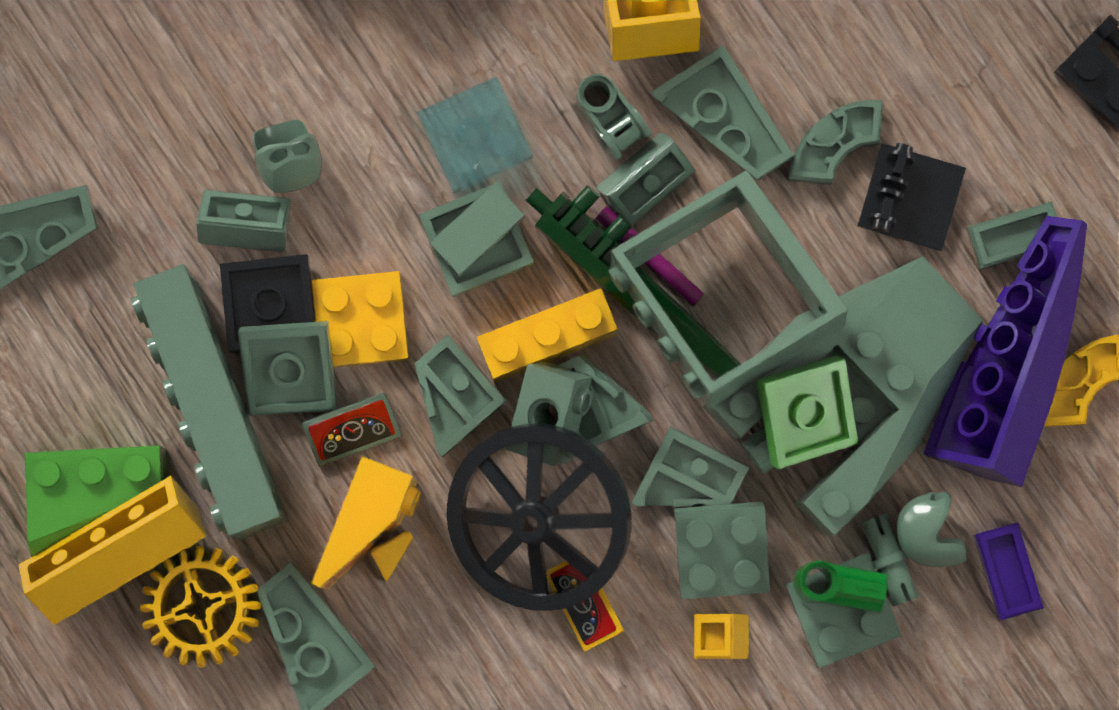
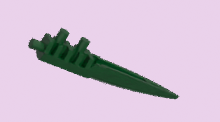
(590, 248)

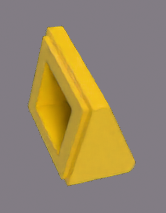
(390, 553)
(721, 636)

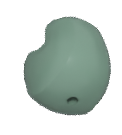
(287, 156)
(919, 529)

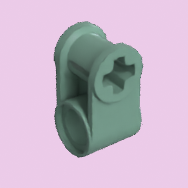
(612, 117)

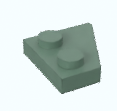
(611, 409)
(689, 474)

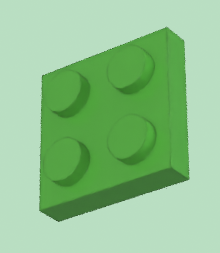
(807, 412)

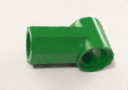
(844, 586)

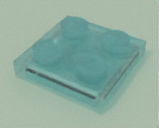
(475, 135)

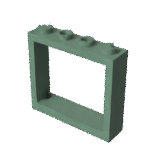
(784, 247)

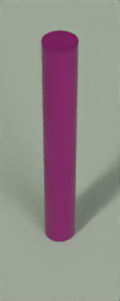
(659, 264)

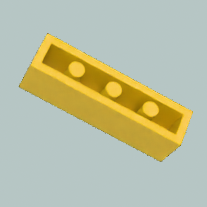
(112, 550)

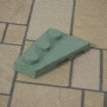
(726, 112)
(41, 229)

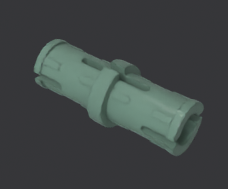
(890, 559)

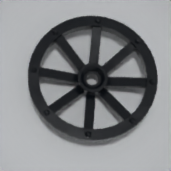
(546, 514)

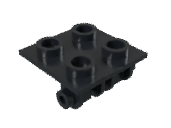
(911, 196)

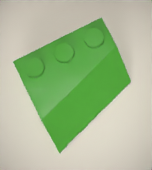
(81, 485)

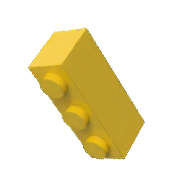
(547, 335)

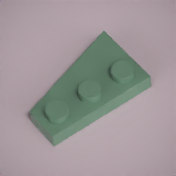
(313, 642)

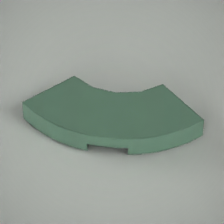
(834, 138)

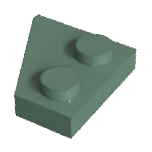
(454, 394)

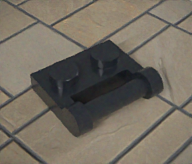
(1095, 75)

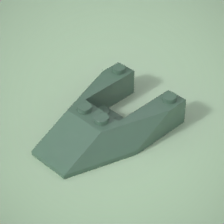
(900, 357)

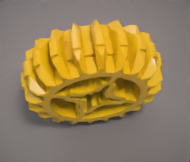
(208, 627)

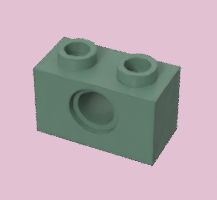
(557, 386)

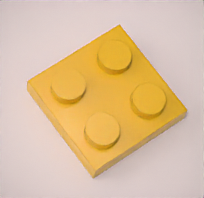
(363, 317)

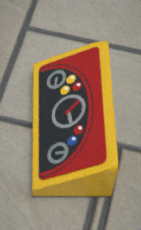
(590, 619)

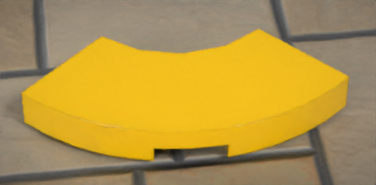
(1081, 378)

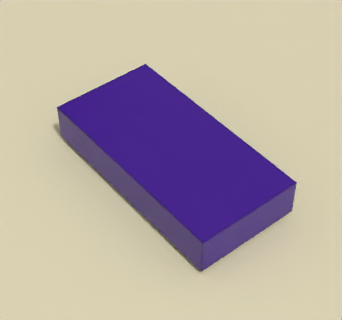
(1008, 571)

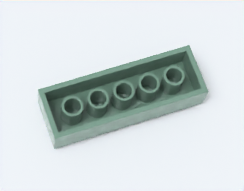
(210, 403)

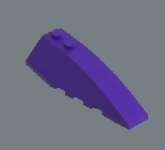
(1010, 378)

